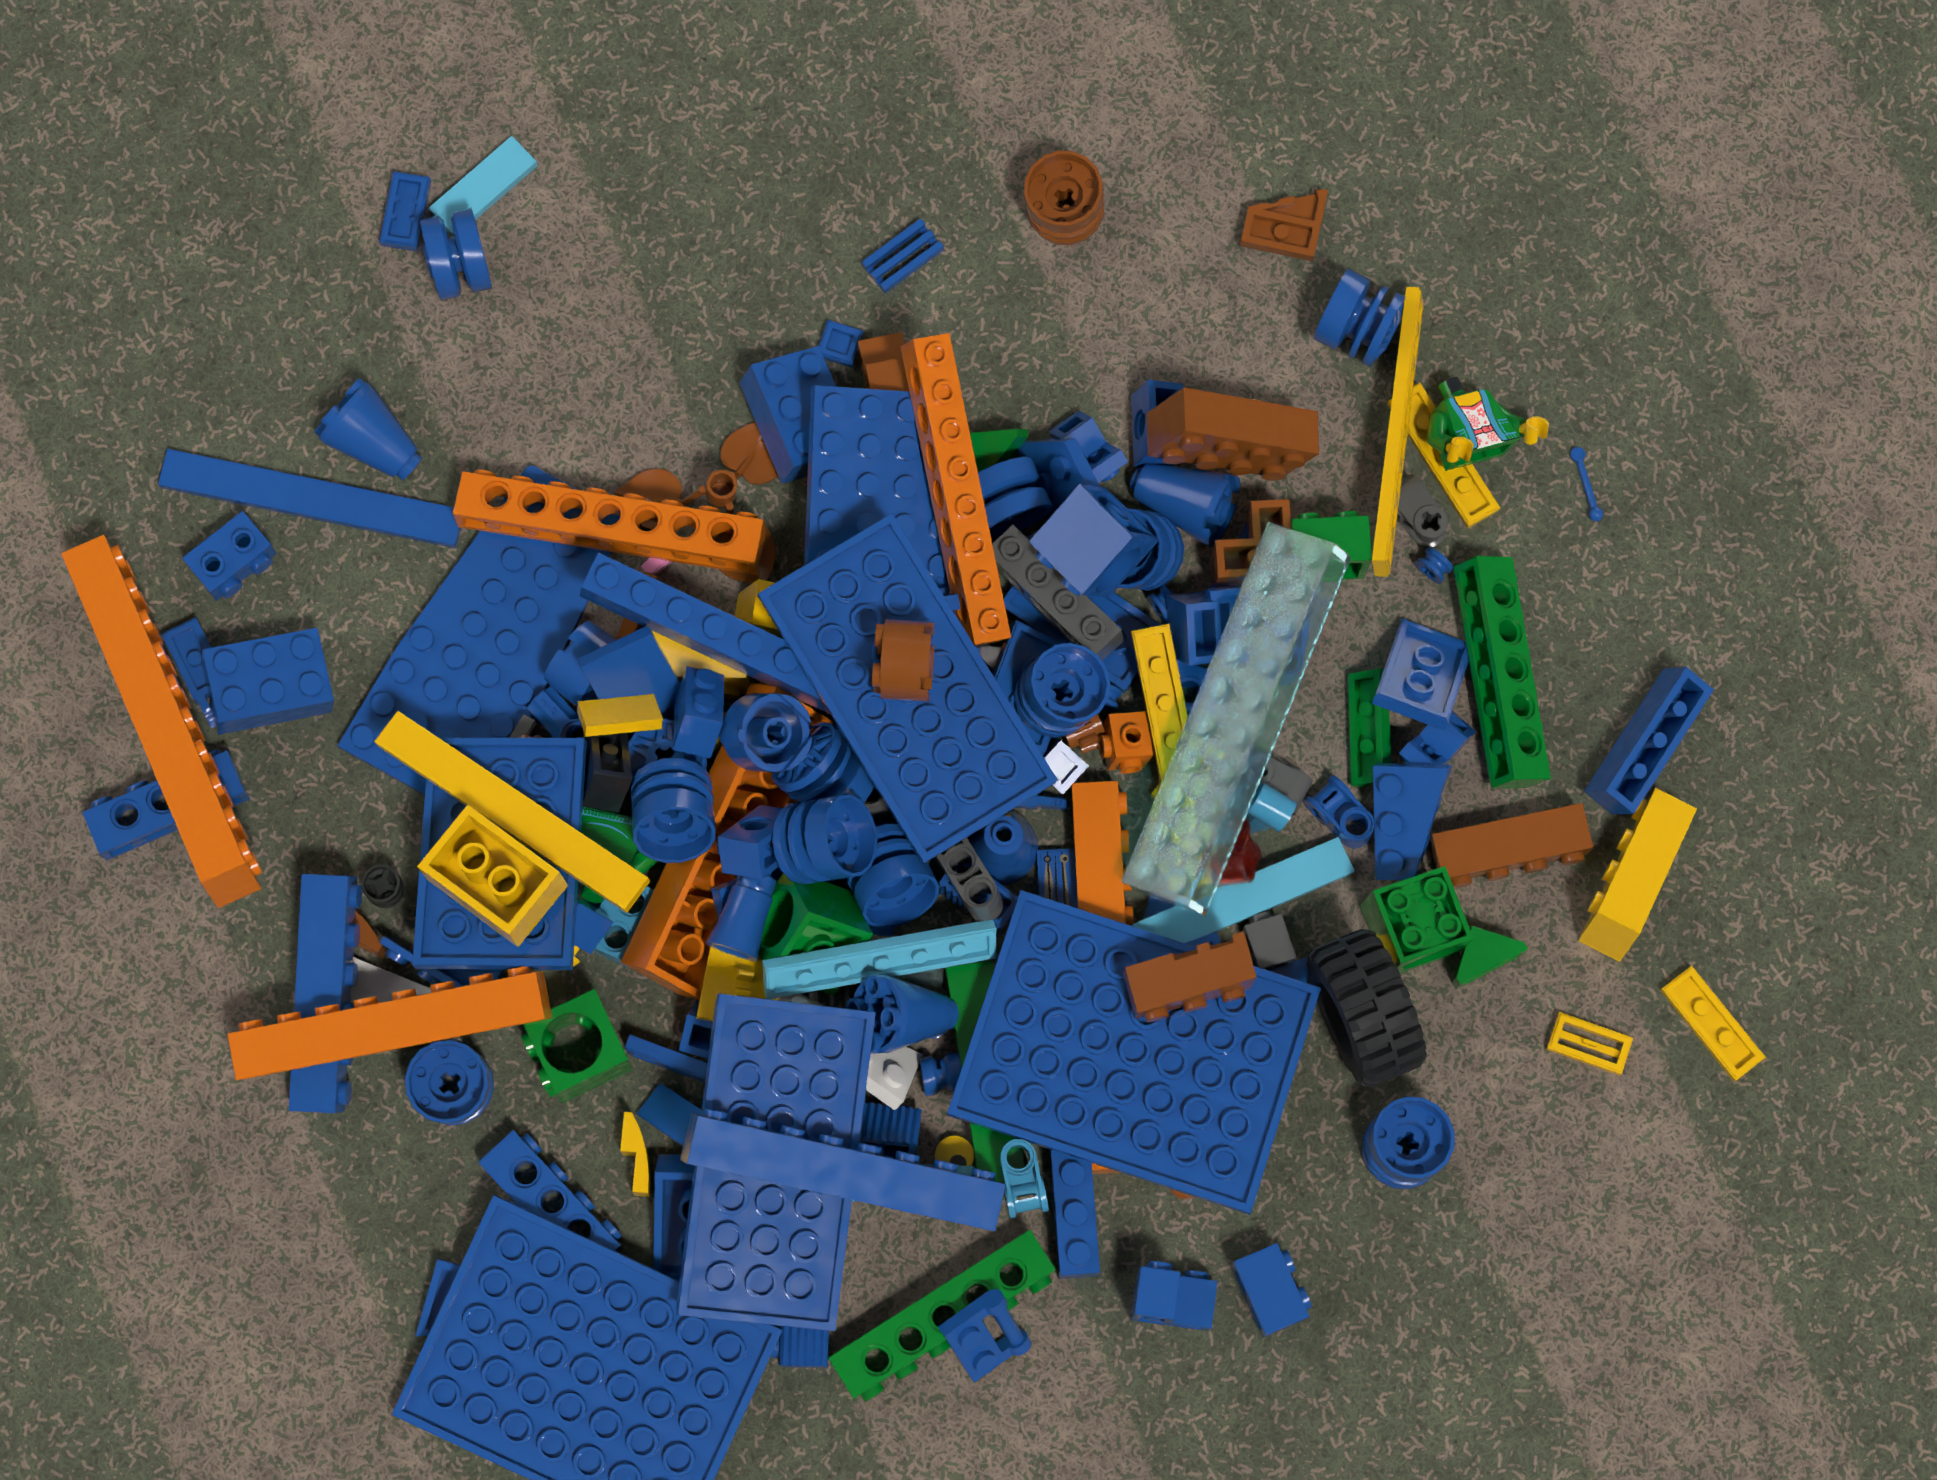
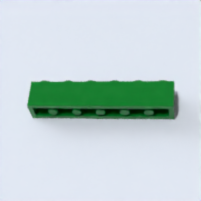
(968, 988)

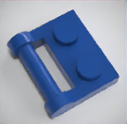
(972, 1340)

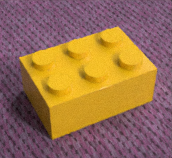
(492, 875)

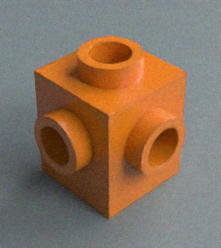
(1126, 742)

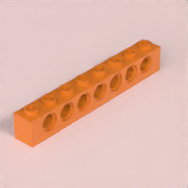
(955, 487)
(738, 555)

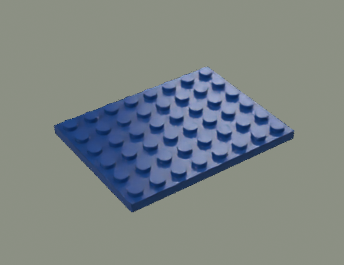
(1158, 1100)
(577, 1361)

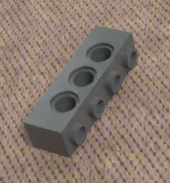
(1043, 588)

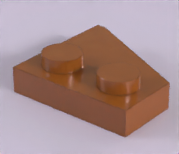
(1286, 226)

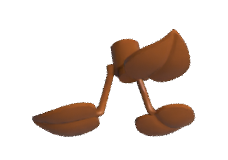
(741, 452)

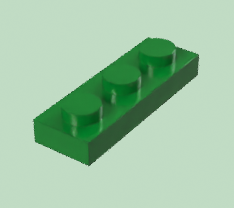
(1367, 726)

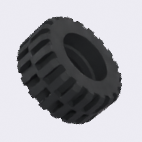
(1367, 1007)

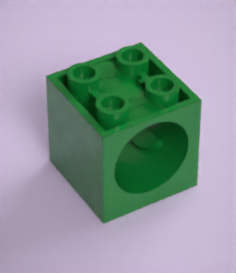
(1418, 919)
(811, 920)
(609, 1060)

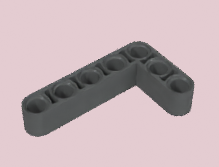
(967, 884)

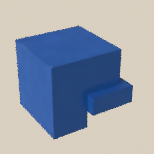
(1199, 621)

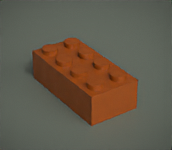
(1232, 434)

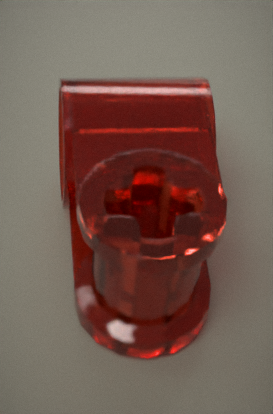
(1242, 860)

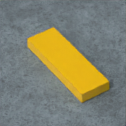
(1712, 1023)

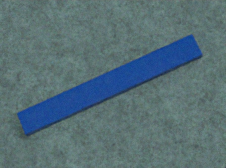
(309, 498)

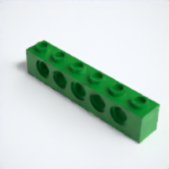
(1502, 672)
(850, 1361)

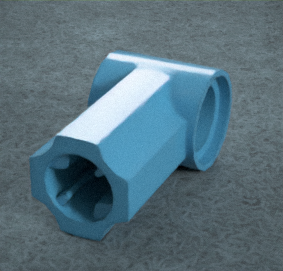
(1269, 809)

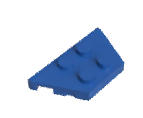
(1060, 467)

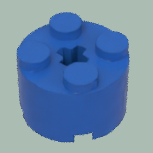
(564, 669)
(766, 732)

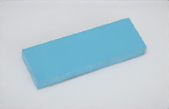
(486, 182)

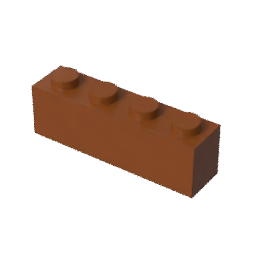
(1512, 844)

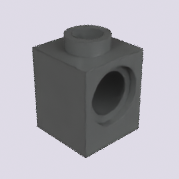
(1268, 941)

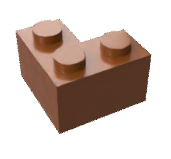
(883, 362)
(1233, 556)

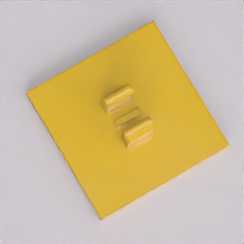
(729, 976)

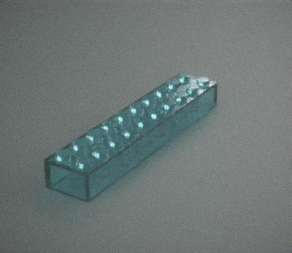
(1236, 718)

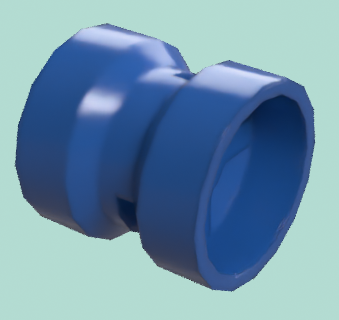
(940, 1073)

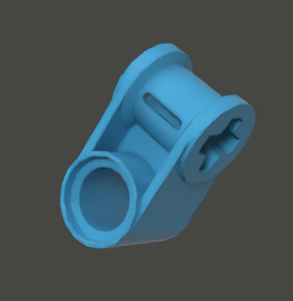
(1022, 1181)

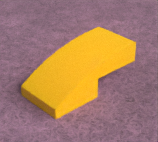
(634, 1145)

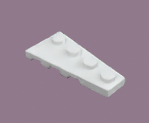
(888, 1072)

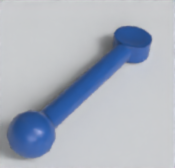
(1577, 455)

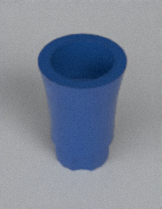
(743, 918)

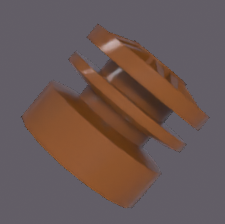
(1064, 177)

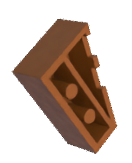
(1190, 978)

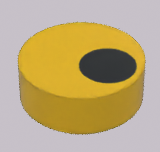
(955, 1150)

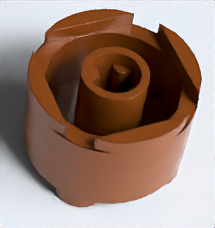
(905, 660)

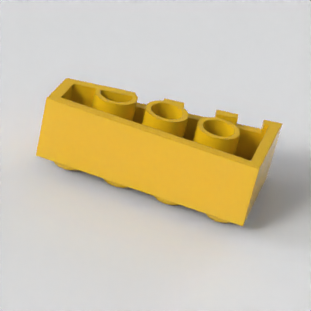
(1637, 875)

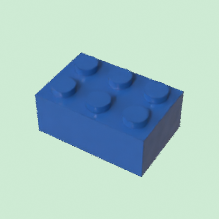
(780, 404)
(267, 681)

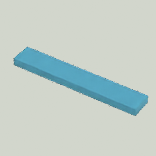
(1268, 890)
(885, 956)

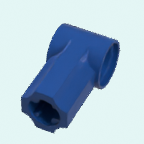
(555, 714)

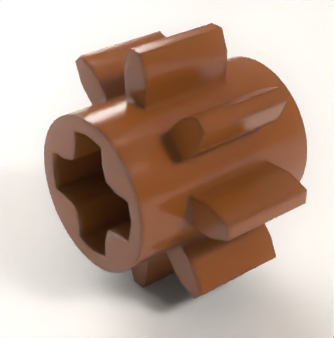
(1086, 736)

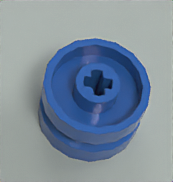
(455, 254)
(1012, 496)

